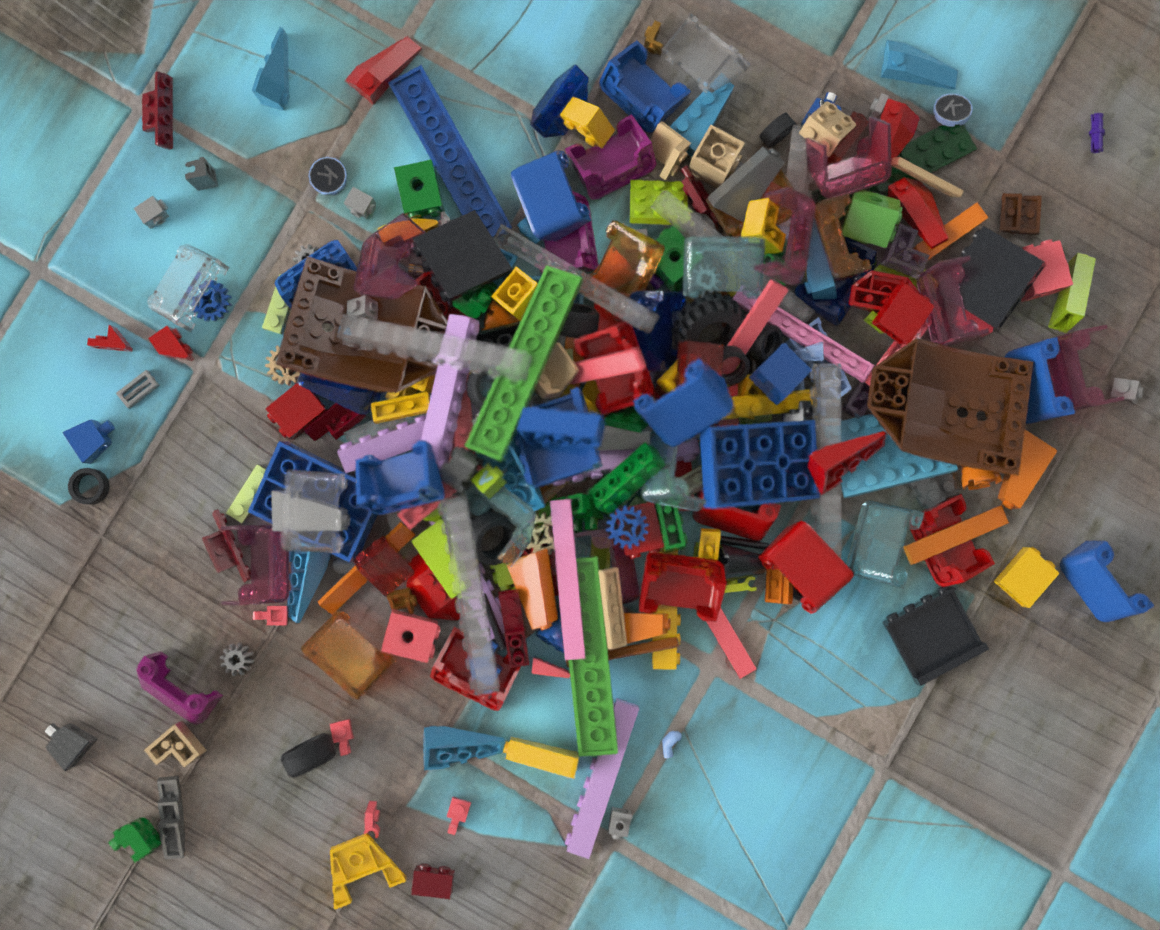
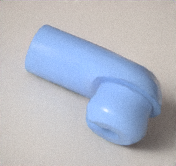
(668, 741)

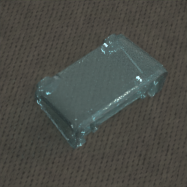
(722, 265)
(880, 542)

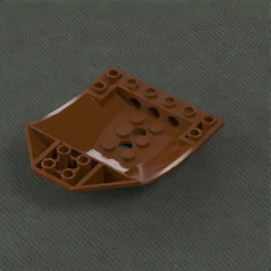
(313, 351)
(924, 385)

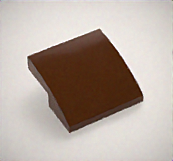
(1020, 214)

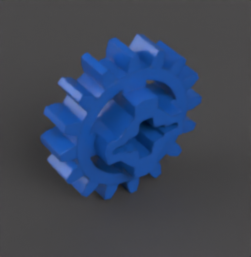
(214, 293)
(618, 532)

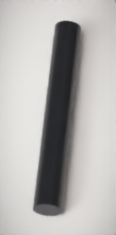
(743, 542)
(494, 626)

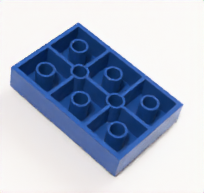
(291, 457)
(758, 463)

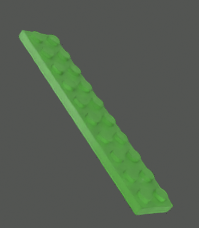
(537, 336)
(591, 675)

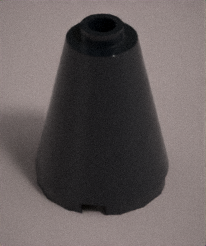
(739, 562)

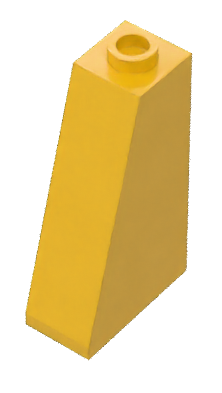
(542, 756)

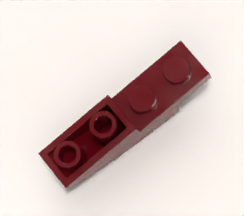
(514, 628)

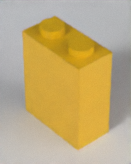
(1027, 576)

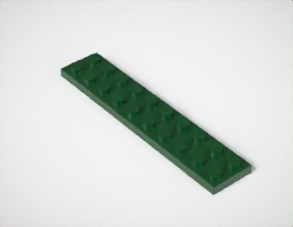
(928, 152)

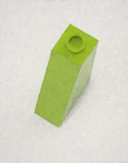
(1072, 301)
(432, 549)

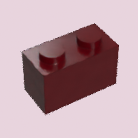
(433, 881)

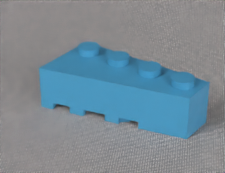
(700, 114)

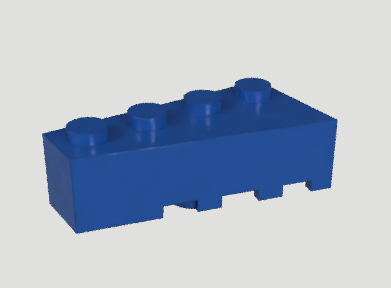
(560, 427)

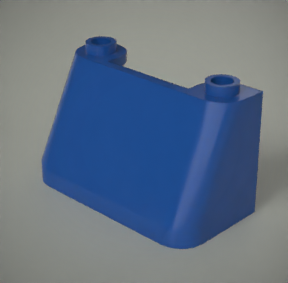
(640, 89)
(548, 197)
(331, 253)
(1042, 400)
(689, 407)
(399, 481)
(1096, 586)

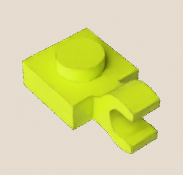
(734, 586)

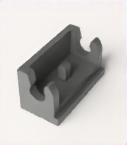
(204, 175)

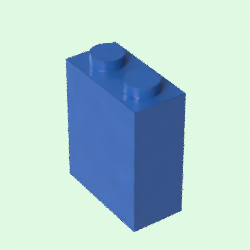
(780, 373)

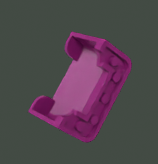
(622, 159)
(578, 246)
(152, 678)

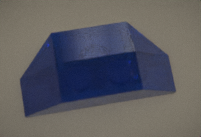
(547, 112)

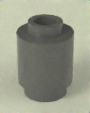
(341, 566)

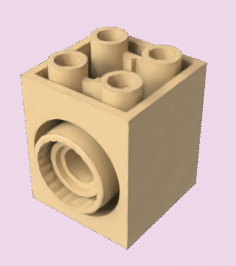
(716, 157)

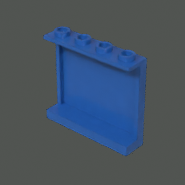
(555, 462)

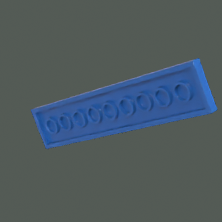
(447, 148)

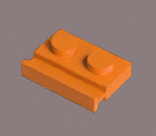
(778, 588)

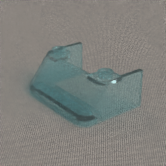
(663, 486)
(514, 510)

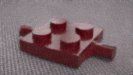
(694, 188)

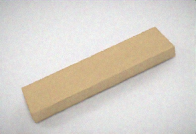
(926, 177)
(612, 608)

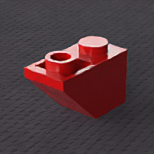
(169, 344)

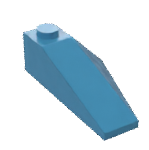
(912, 65)
(272, 81)
(818, 272)
(514, 476)
(305, 576)
(449, 745)

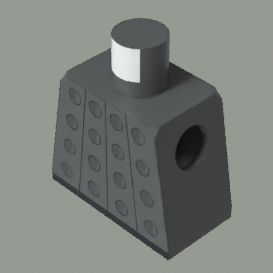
(68, 744)

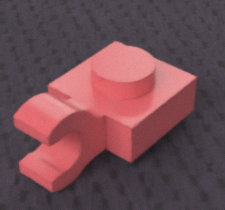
(274, 615)
(342, 733)
(458, 812)
(372, 816)

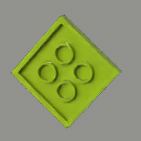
(643, 195)

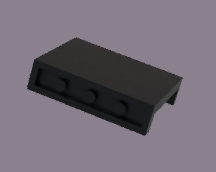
(460, 257)
(996, 277)
(934, 635)

